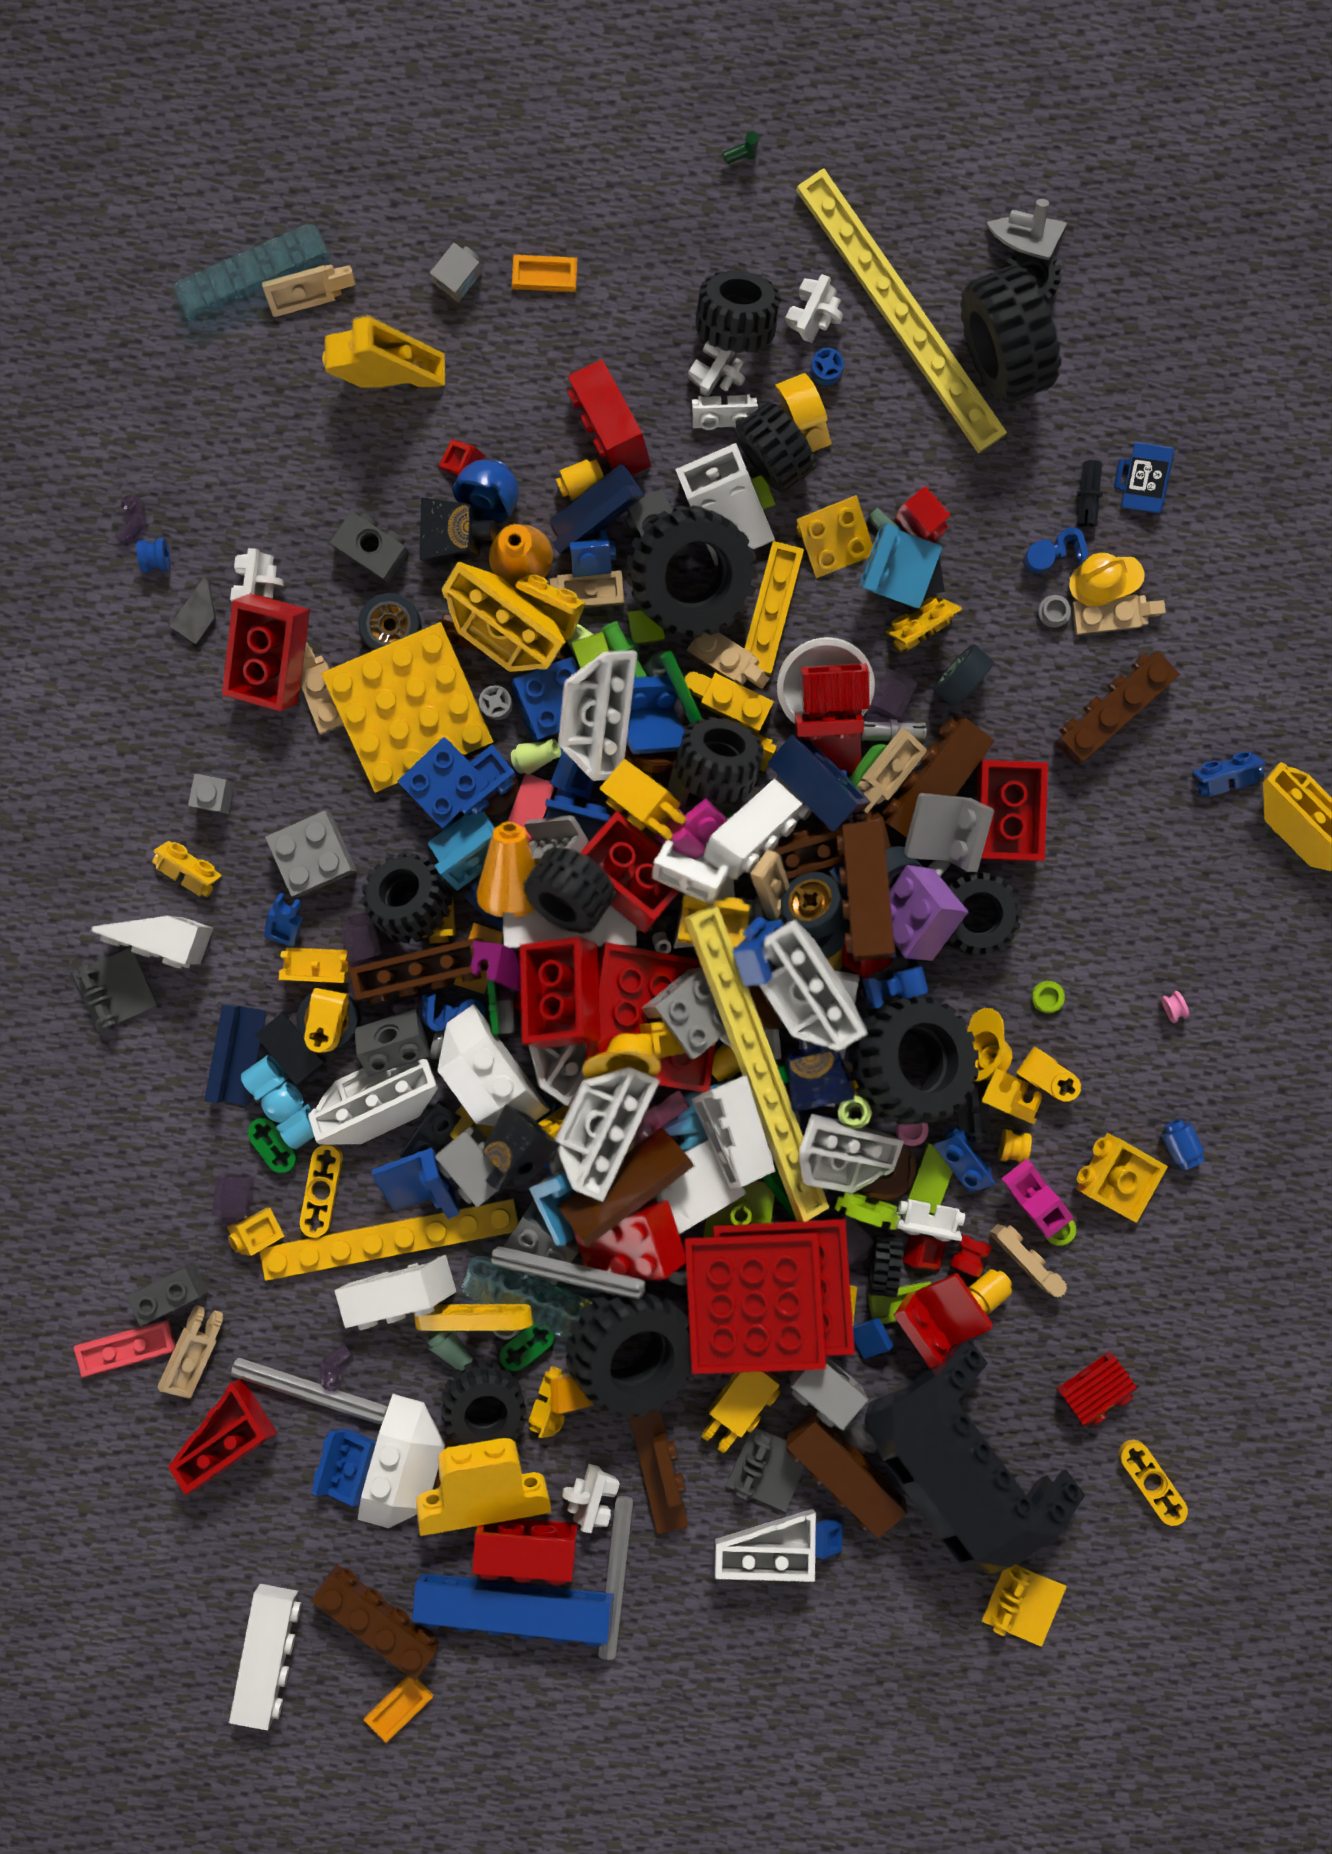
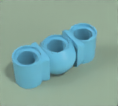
(279, 1100)

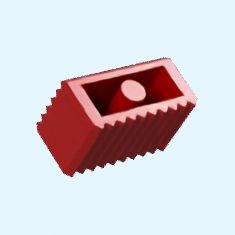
(923, 516)
(835, 689)
(1097, 1389)

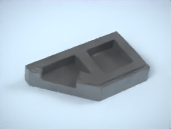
(196, 614)
(507, 1011)

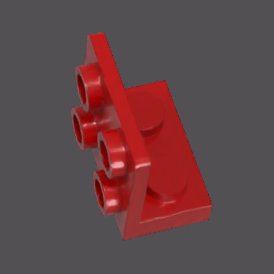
(834, 735)
(941, 1318)

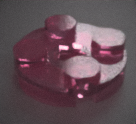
(660, 1116)

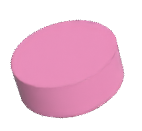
(912, 1134)

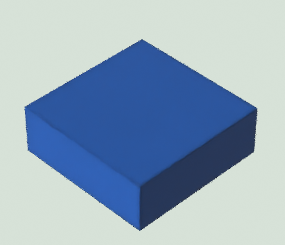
(871, 1338)
(828, 1537)

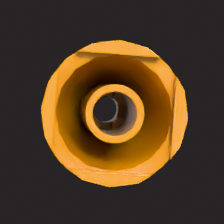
(519, 553)
(504, 872)

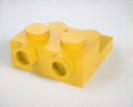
(1120, 1176)

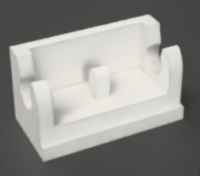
(688, 874)

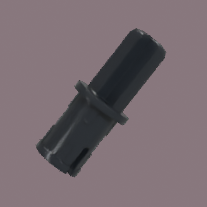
(1090, 493)

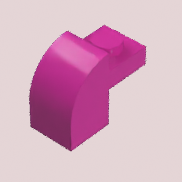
(696, 831)
(1037, 1198)

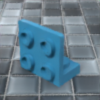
(900, 566)
(462, 849)
(547, 1197)

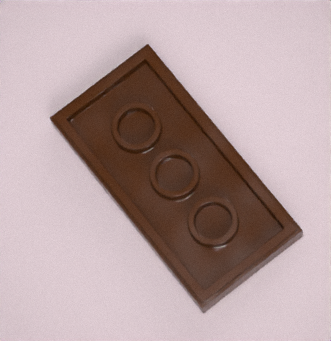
(640, 1177)

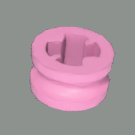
(1175, 1006)

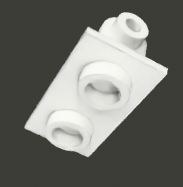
(710, 414)
(942, 1225)

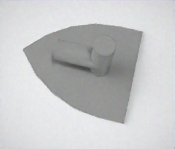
(1028, 232)

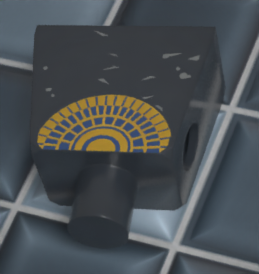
(451, 531)
(517, 1148)

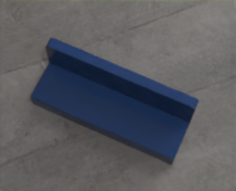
(596, 508)
(818, 781)
(233, 1053)

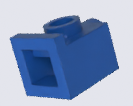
(571, 779)

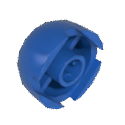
(483, 485)

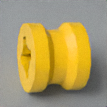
(1014, 1146)

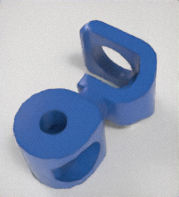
(1043, 553)
(904, 984)
(447, 1012)

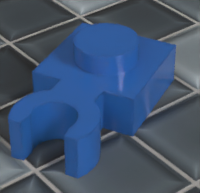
(282, 923)

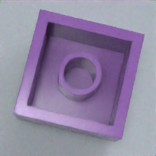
(923, 912)

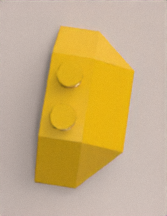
(501, 620)
(1300, 814)

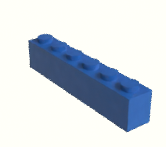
(513, 1609)

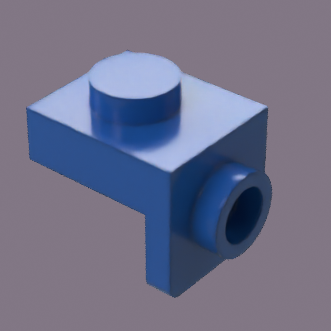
(592, 556)

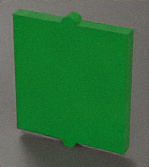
(493, 992)

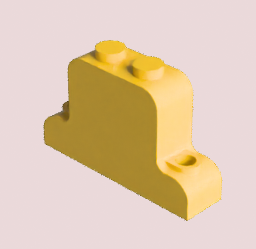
(382, 357)
(481, 1487)

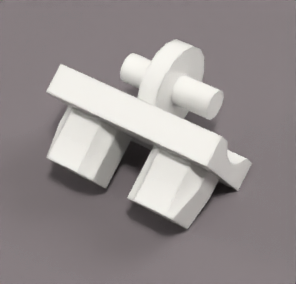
(819, 311)
(708, 377)
(259, 575)
(587, 1495)

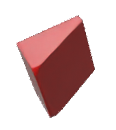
(458, 456)
(924, 1252)

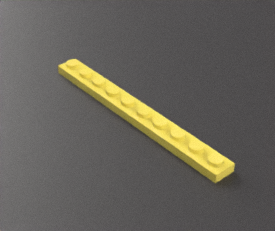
(901, 310)
(754, 1058)

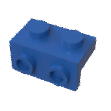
(497, 773)
(344, 1466)

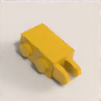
(729, 700)
(642, 798)
(740, 1404)

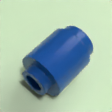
(1183, 1144)

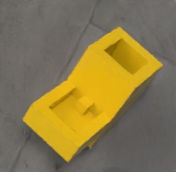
(803, 404)

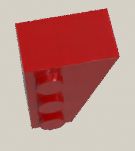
(608, 418)
(225, 1437)

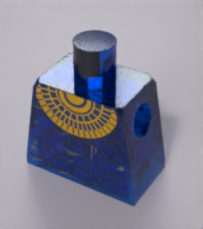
(818, 1077)

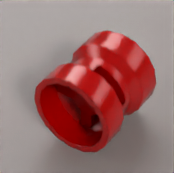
(969, 1258)

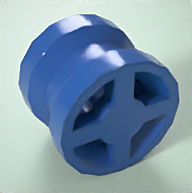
(829, 360)
(153, 555)

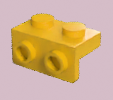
(560, 602)
(733, 912)

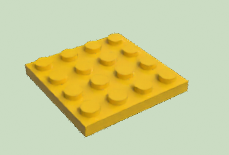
(404, 703)

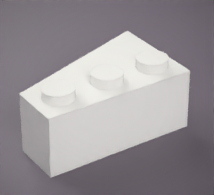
(735, 1132)

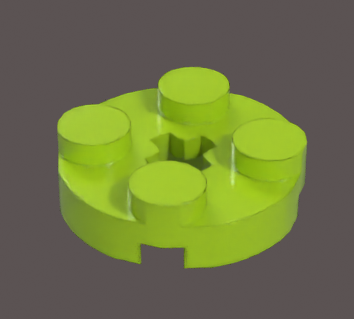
(867, 1212)

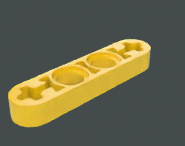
(476, 1317)

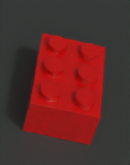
(265, 651)
(1020, 808)
(629, 861)
(559, 992)
(639, 1246)
(526, 1550)

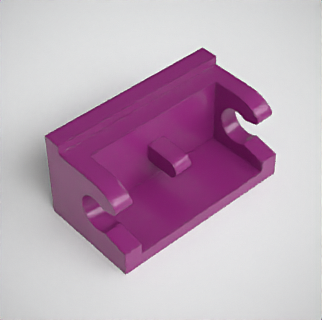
(503, 964)

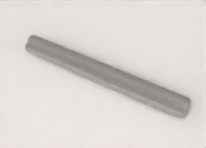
(568, 1272)
(308, 1391)
(616, 1569)

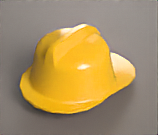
(1105, 579)
(992, 1048)
(623, 1052)

